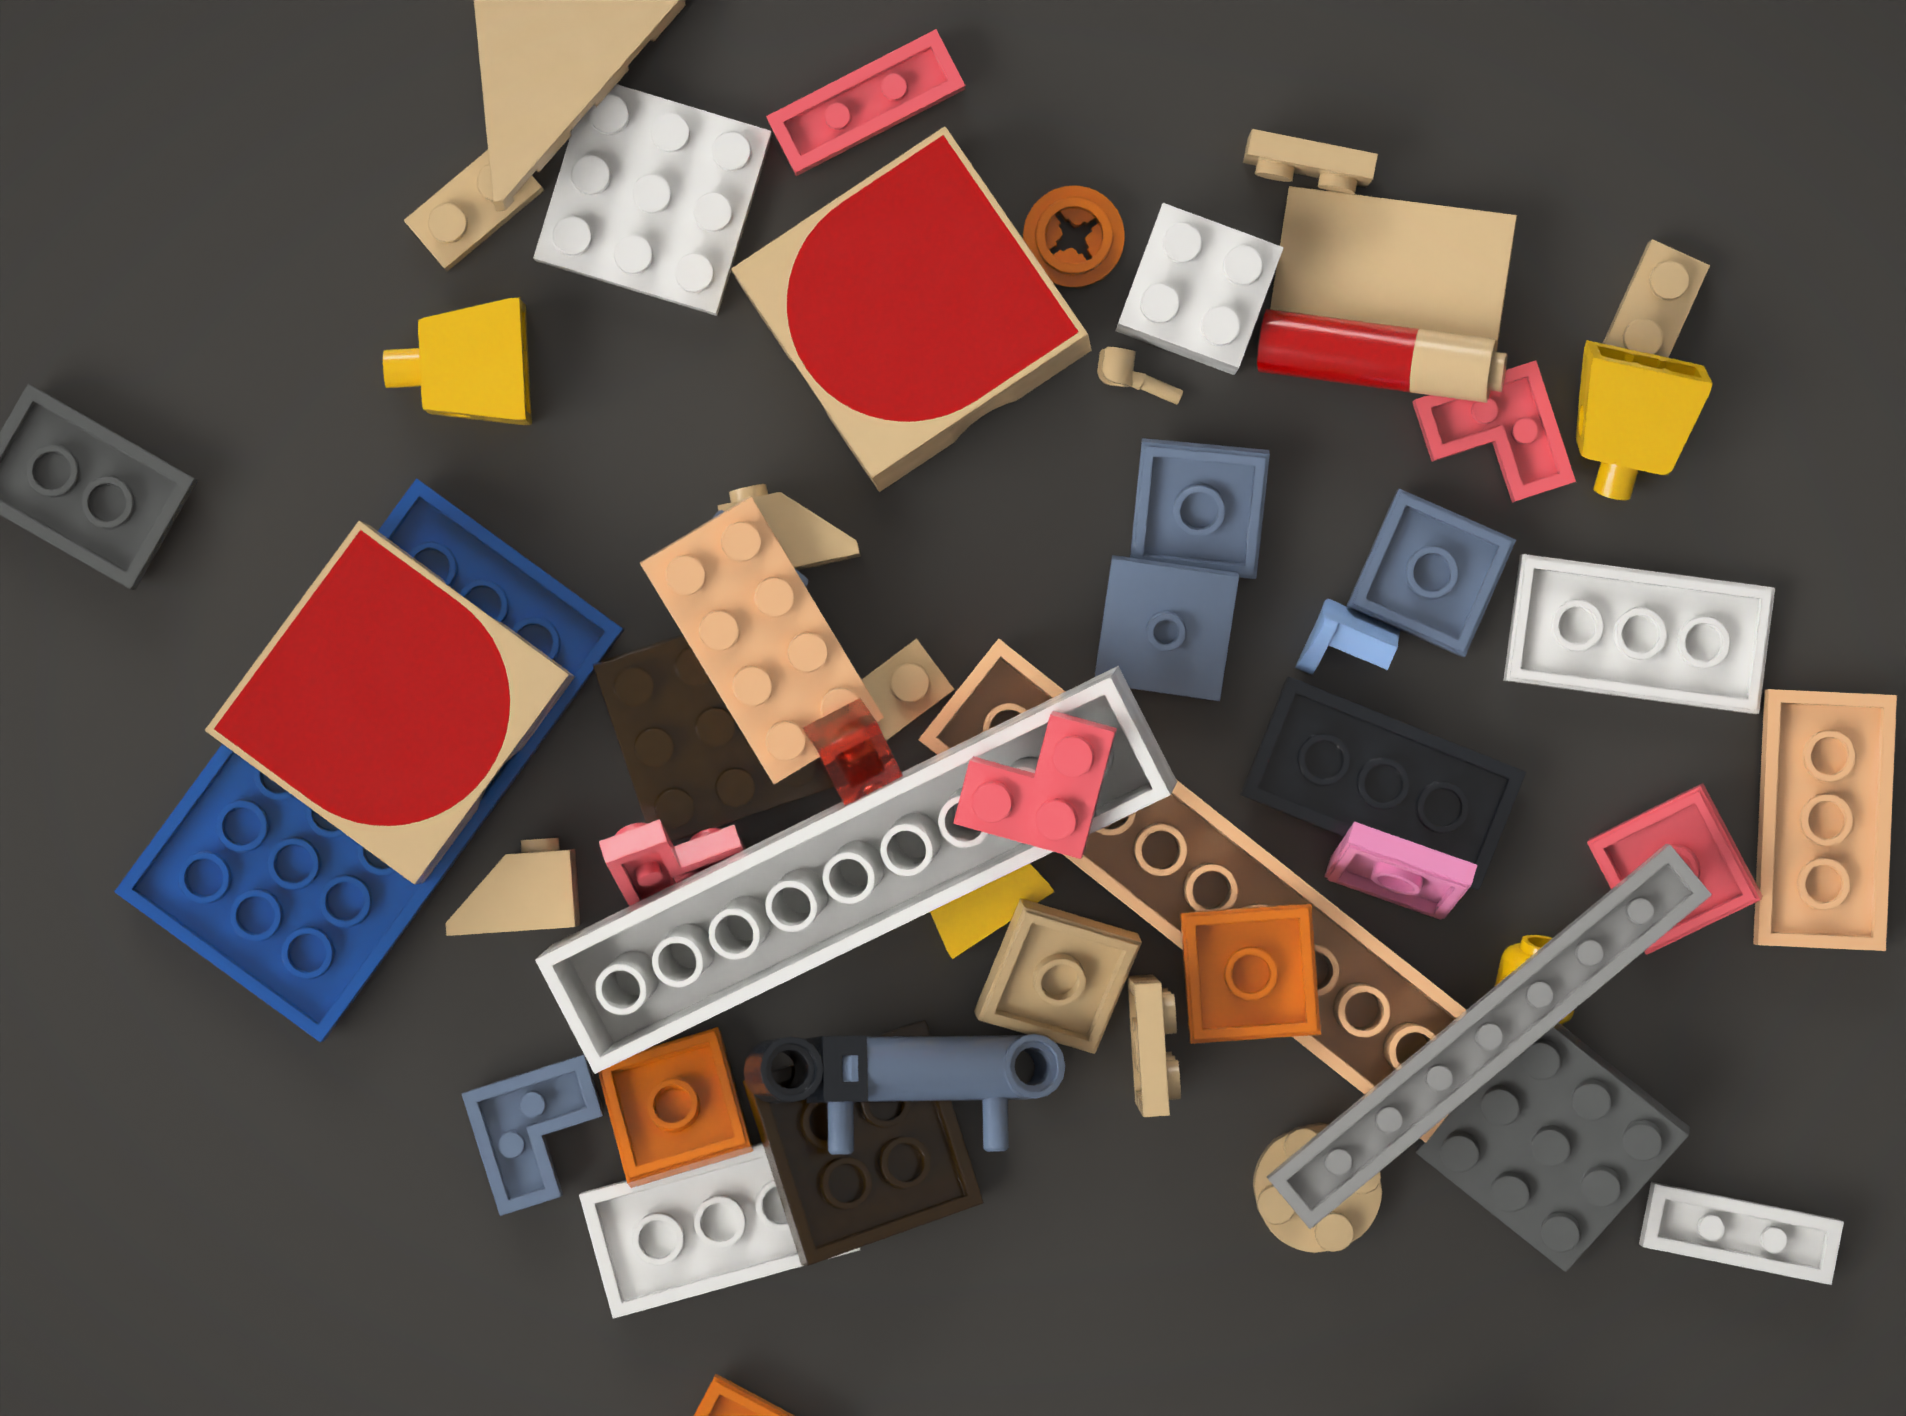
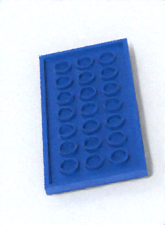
(281, 889)

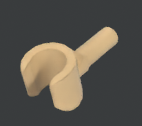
(1117, 367)

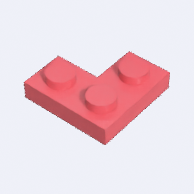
(1514, 420)
(1044, 807)
(647, 861)

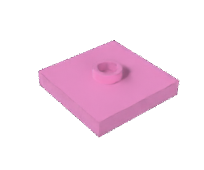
(1400, 871)

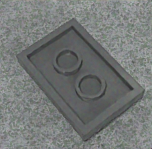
(87, 487)

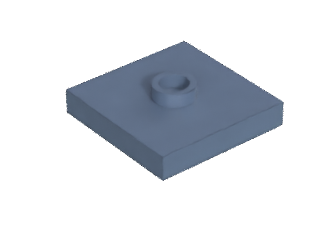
(1200, 505)
(1431, 573)
(1167, 626)

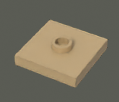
(1057, 976)

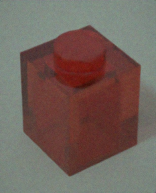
(853, 751)

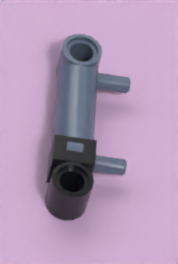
(906, 1069)

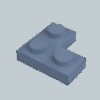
(512, 1124)

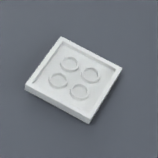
(654, 198)

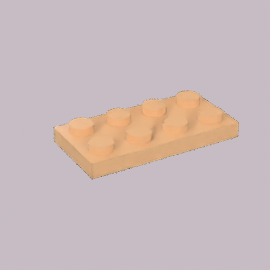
(756, 634)
(1825, 819)

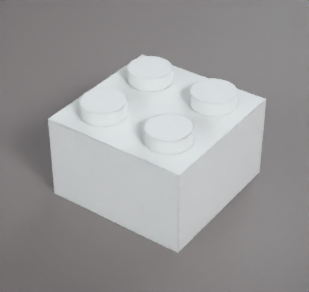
(1199, 289)

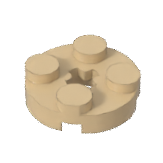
(1335, 1230)

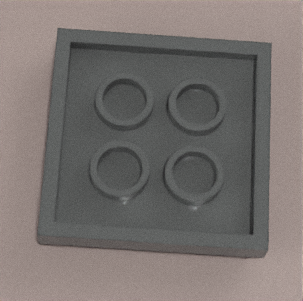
(1555, 1144)

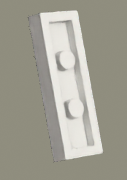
(1741, 1233)

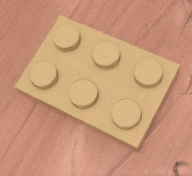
(1154, 1069)

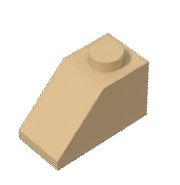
(801, 533)
(523, 893)

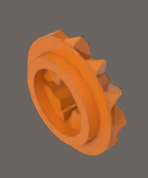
(1079, 207)

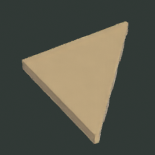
(546, 70)

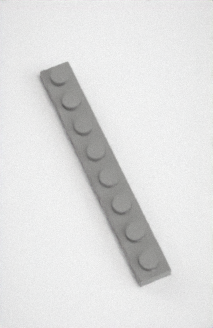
(1489, 1035)

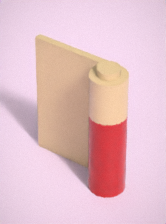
(1389, 295)

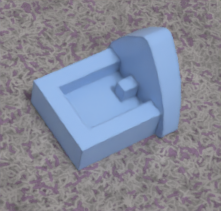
(1350, 633)

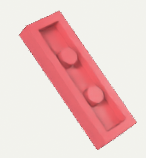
(866, 102)

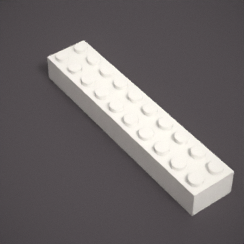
(825, 885)

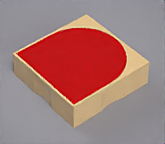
(912, 308)
(389, 703)

